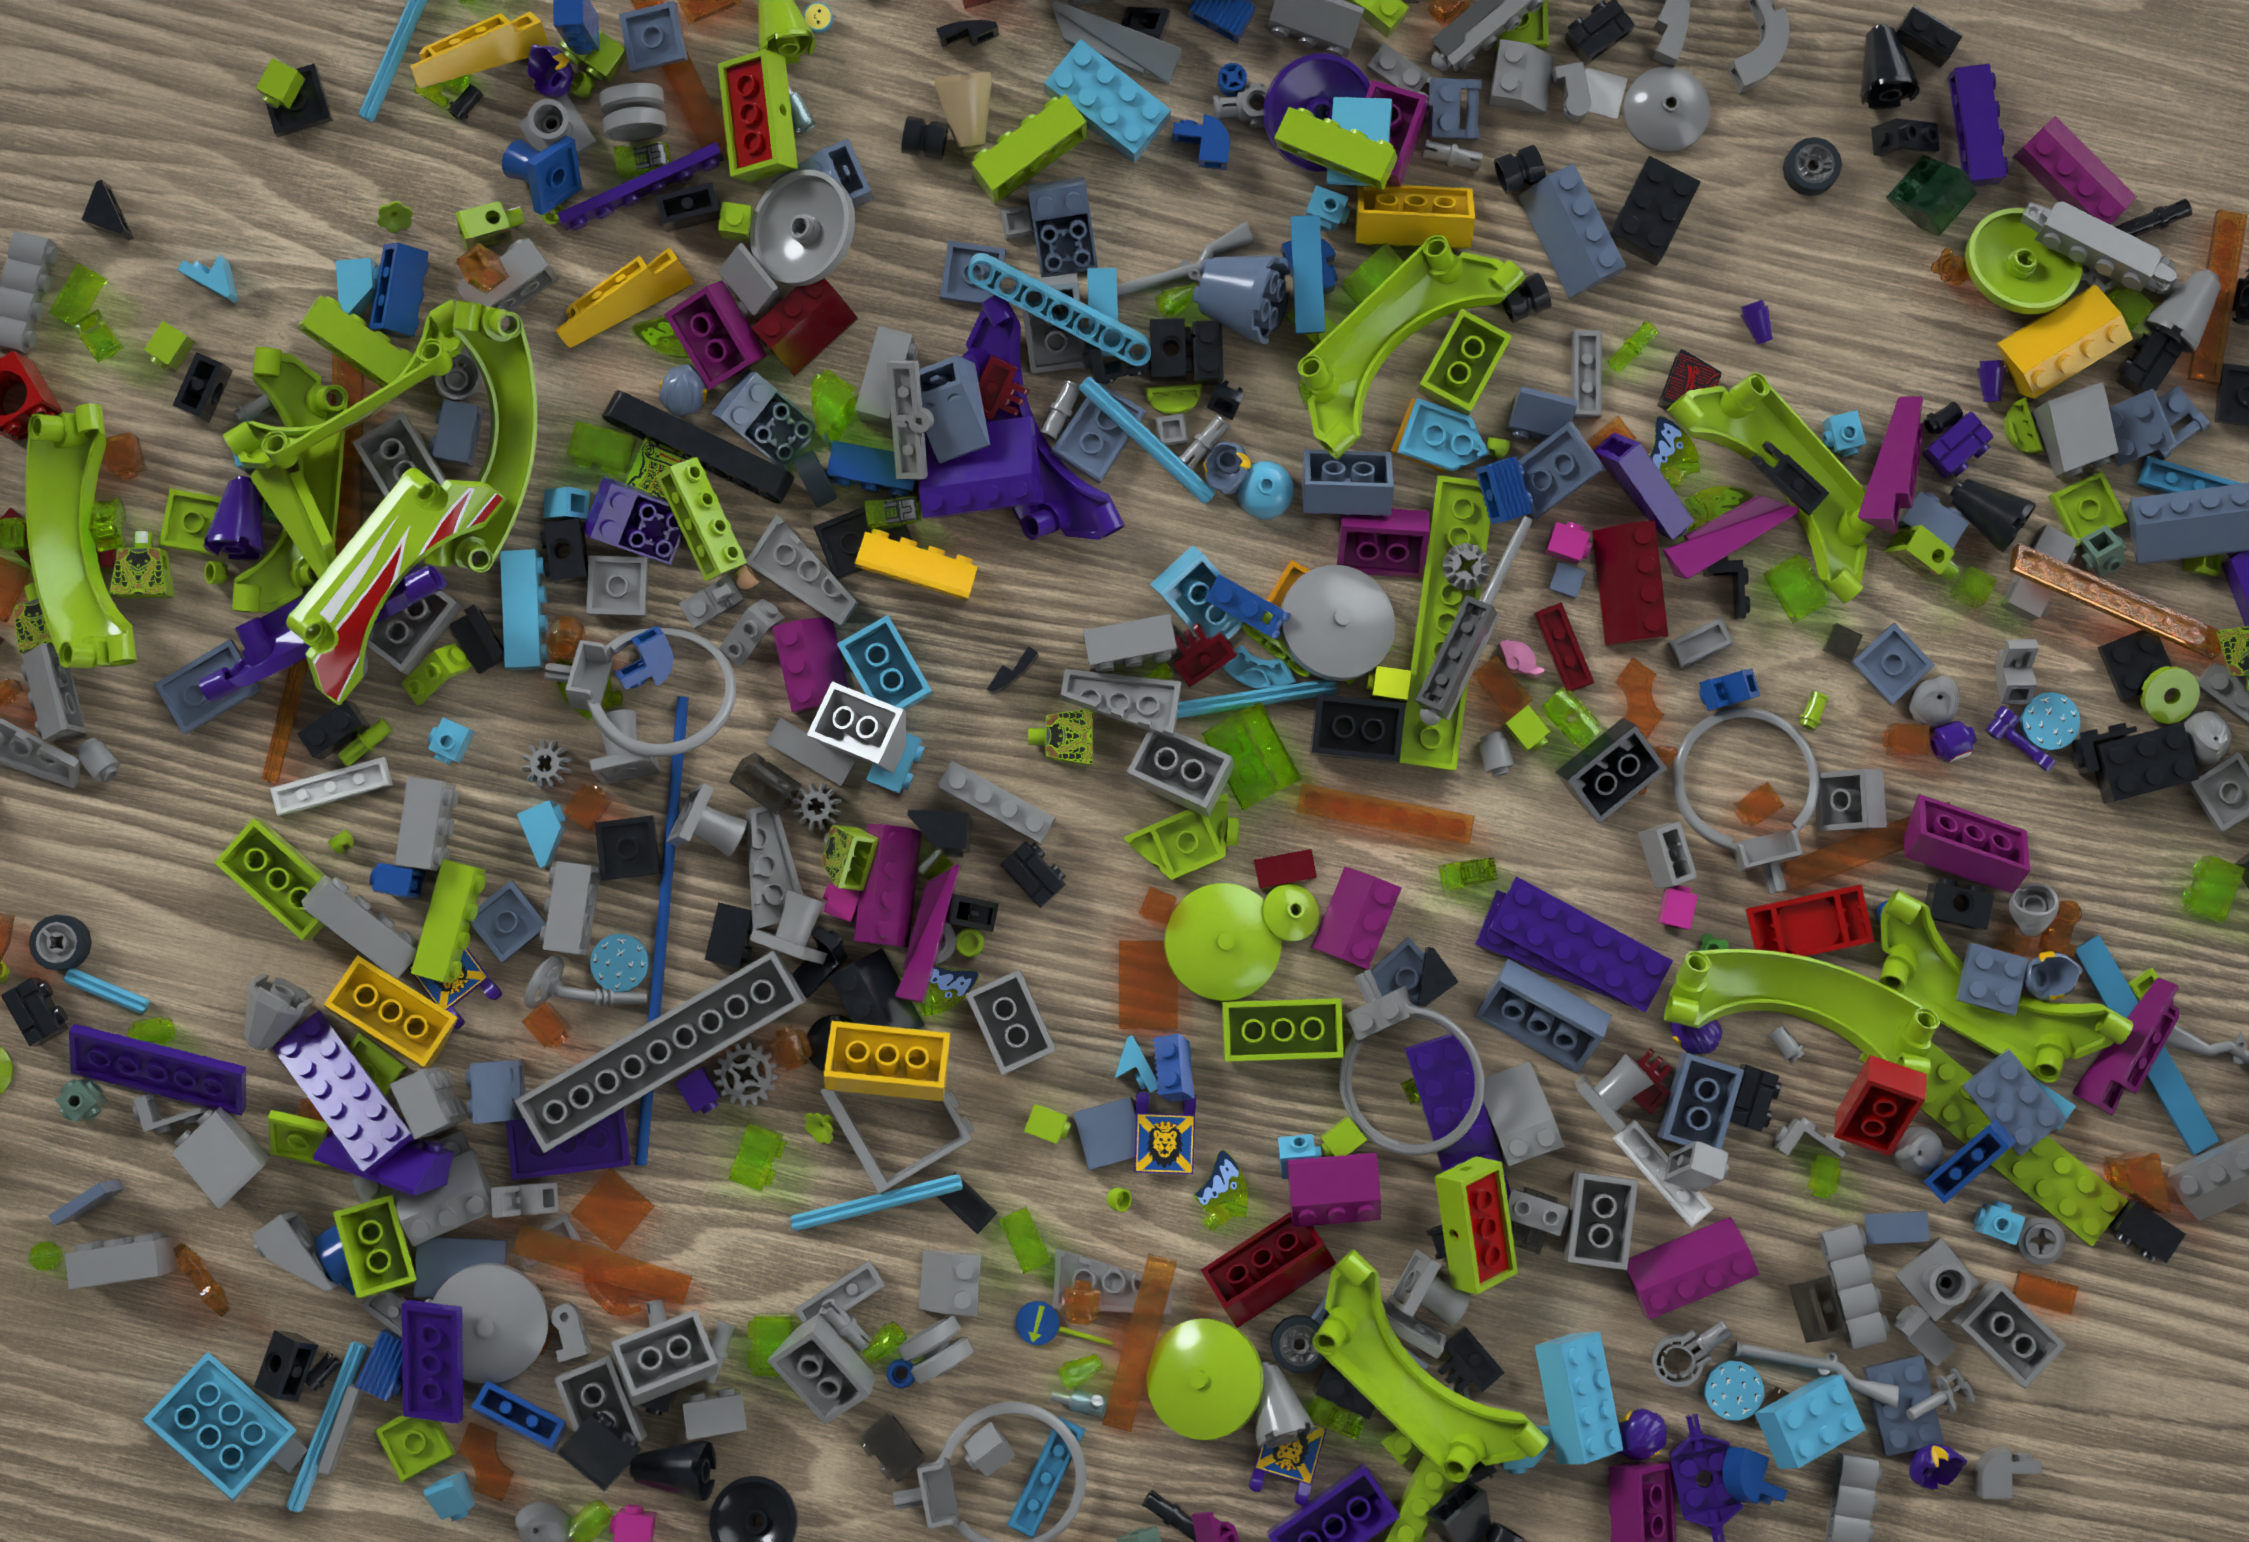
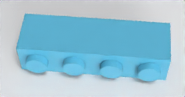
(523, 609)

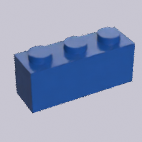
(577, 25)
(399, 290)
(866, 467)
(1969, 1161)
(519, 1416)

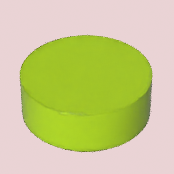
(1232, 833)
(970, 942)

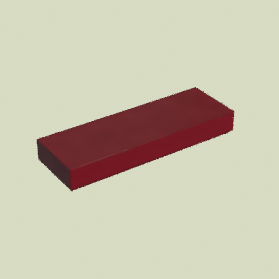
(1563, 647)

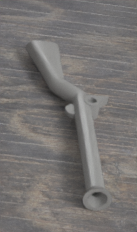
(1235, 238)
(2184, 1040)
(1882, 1392)

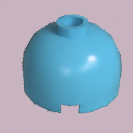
(1266, 490)

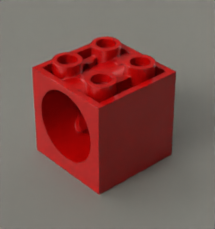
(39, 399)

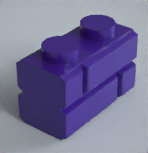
(1958, 445)

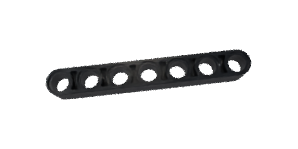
(712, 452)

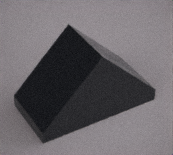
(1148, 20)
(105, 213)
(972, 912)
(1435, 978)

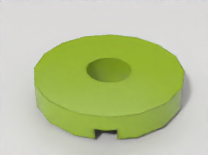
(2181, 705)

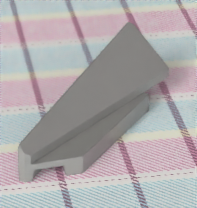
(1117, 43)

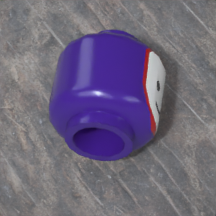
(1952, 741)

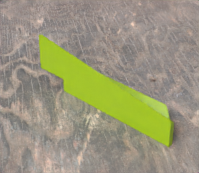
(298, 514)

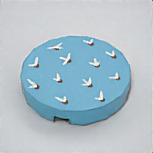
(2050, 721)
(619, 962)
(1733, 1390)

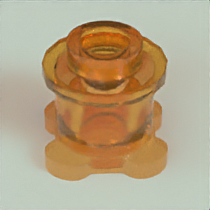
(1950, 267)

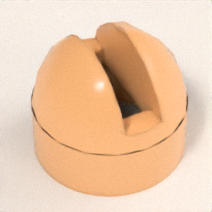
(746, 577)

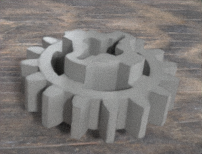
(740, 1086)

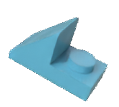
(217, 279)
(1132, 1058)

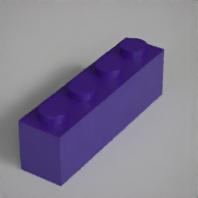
(1977, 124)

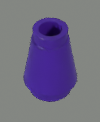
(1757, 320)
(1991, 379)

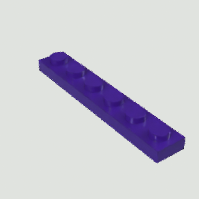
(631, 191)

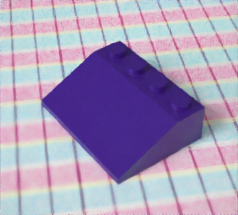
(988, 478)

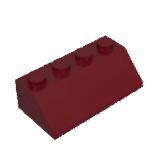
(1630, 583)
(1267, 1268)

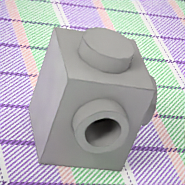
(987, 1449)

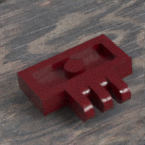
(999, 389)
(1202, 654)
(1654, 1095)

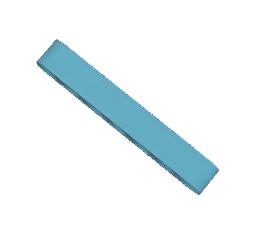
(1053, 297)

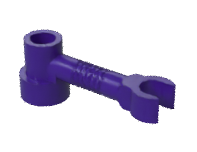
(2003, 726)

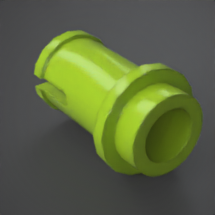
(1811, 717)

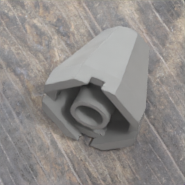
(273, 1010)

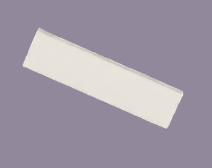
(331, 786)
(1653, 1164)

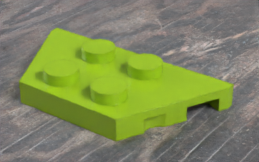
(1184, 840)

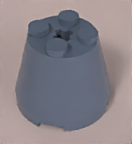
(1244, 293)

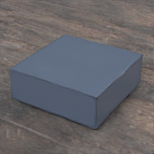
(1567, 579)

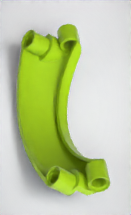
(512, 396)
(59, 500)
(1844, 1001)

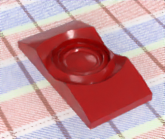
(1812, 923)

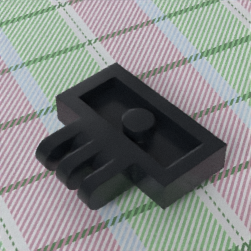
(1469, 1362)

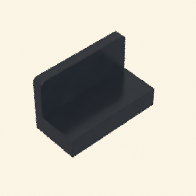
(478, 639)

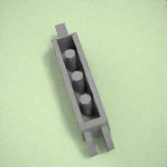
(2100, 246)

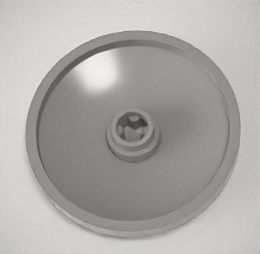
(802, 227)
(1337, 622)
(501, 1320)

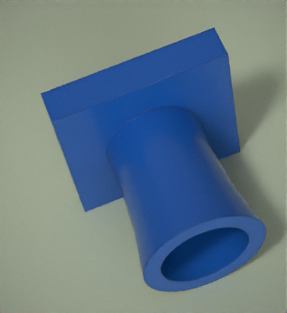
(550, 172)

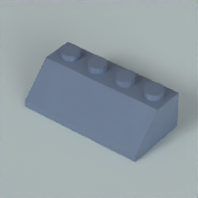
(1571, 231)
(2189, 523)
(1543, 1016)

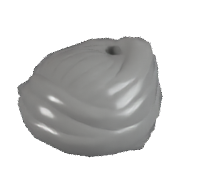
(459, 381)
(1934, 709)
(2207, 736)
(2034, 908)
(1918, 1151)
(542, 1523)

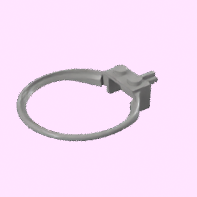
(590, 675)
(1763, 850)
(1377, 1015)
(937, 1485)

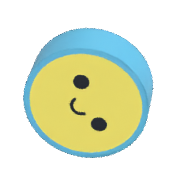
(818, 17)

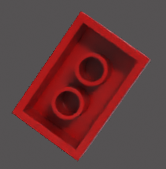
(1880, 1105)

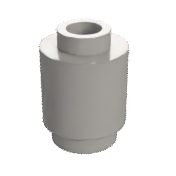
(1496, 754)
(98, 760)

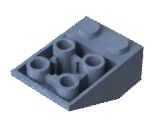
(841, 164)
(1062, 226)
(955, 400)
(765, 419)
(494, 1090)

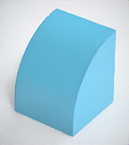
(566, 503)

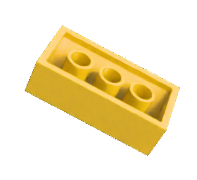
(1414, 214)
(2063, 342)
(915, 565)
(391, 1013)
(887, 1061)

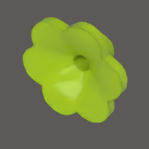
(394, 216)
(819, 1127)

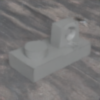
(711, 602)

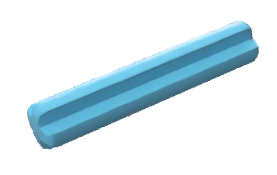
(106, 991)

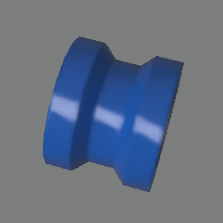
(1235, 74)

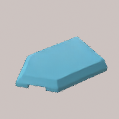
(1441, 437)

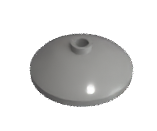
(1654, 122)

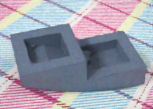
(1897, 1227)

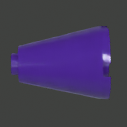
(237, 522)

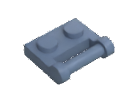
(1445, 108)
(2175, 407)

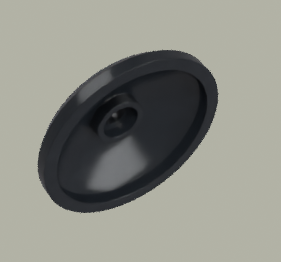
(746, 1499)

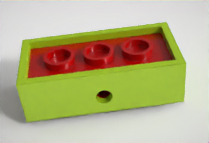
(757, 116)
(1476, 1225)

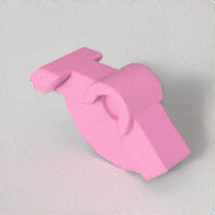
(1520, 659)

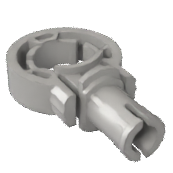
(1687, 1342)

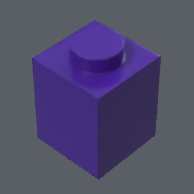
(699, 1091)

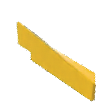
(479, 48)
(623, 295)

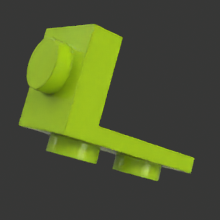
(434, 671)

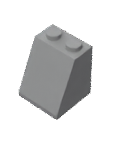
(2077, 430)
(220, 1155)

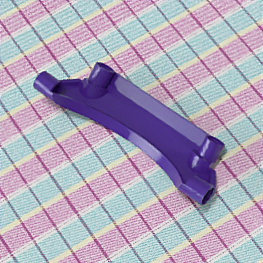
(1068, 500)
(273, 646)

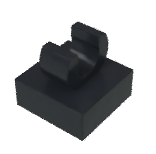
(1225, 400)

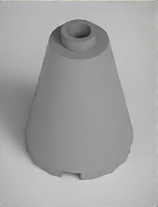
(2187, 310)
(1279, 1412)

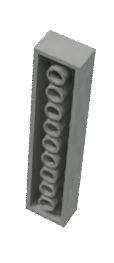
(660, 1050)

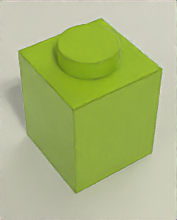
(280, 84)
(735, 221)
(168, 346)
(1527, 729)
(1047, 1123)
(1342, 1138)

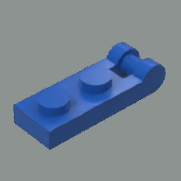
(1246, 606)

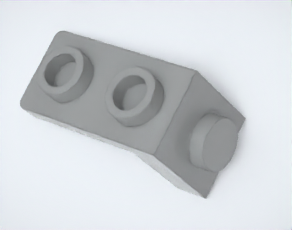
(750, 631)
(148, 1114)
(1788, 1136)
(1538, 1212)
(1923, 1334)

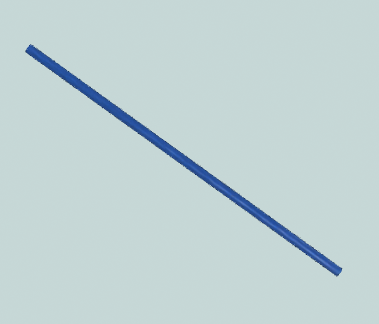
(663, 916)

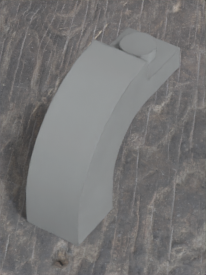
(1757, 65)

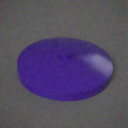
(1312, 85)

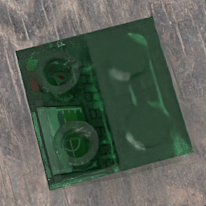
(1932, 194)

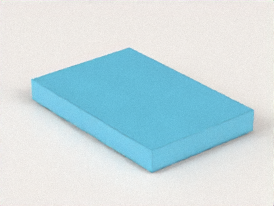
(1364, 114)

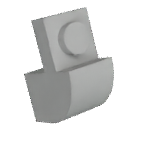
(2015, 671)
(524, 1199)
(1995, 1471)

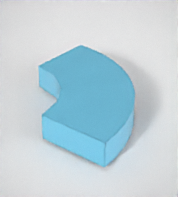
(1258, 672)

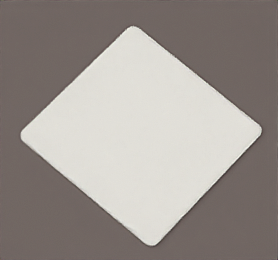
(1605, 92)

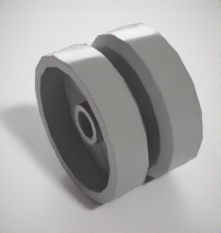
(633, 112)
(937, 1351)

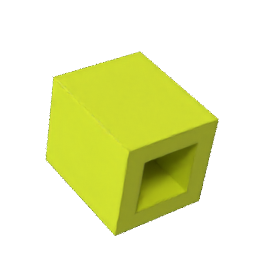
(1389, 684)

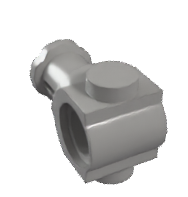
(1240, 105)

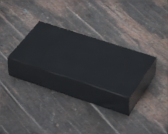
(969, 1207)

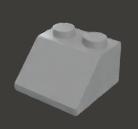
(1520, 77)
(749, 283)
(1851, 800)
(950, 1282)

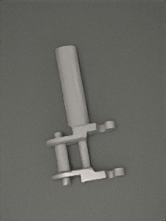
(1944, 1396)

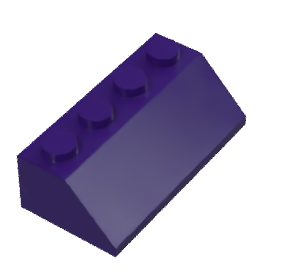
(412, 1169)
(1344, 1512)

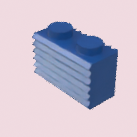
(1224, 17)
(1504, 490)
(397, 880)
(1173, 1067)
(383, 1367)

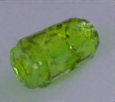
(1566, 703)

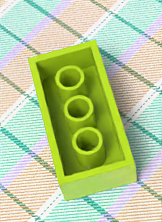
(1029, 148)
(273, 875)
(1282, 1029)

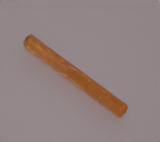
(284, 721)

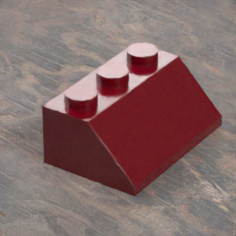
(804, 324)

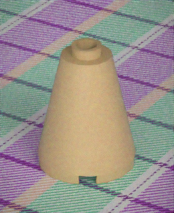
(966, 107)

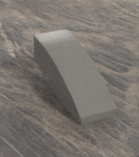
(1673, 24)

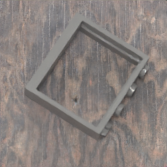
(868, 1159)

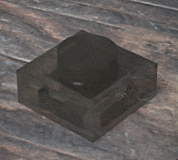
(1842, 642)

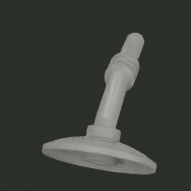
(552, 987)

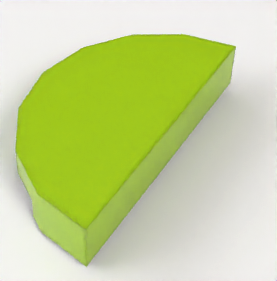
(1174, 399)
(2021, 429)

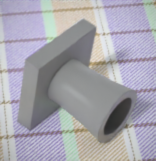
(560, 114)
(619, 763)
(706, 823)
(795, 928)
(1614, 1090)
(1923, 1276)
(1422, 1287)

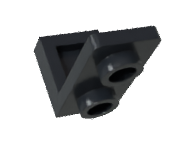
(1904, 134)
(1110, 371)
(1739, 577)
(2084, 753)
(811, 974)

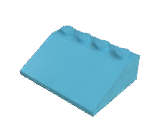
(219, 1426)

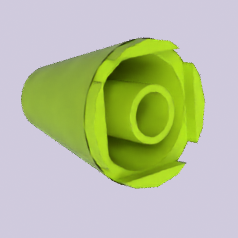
(784, 30)

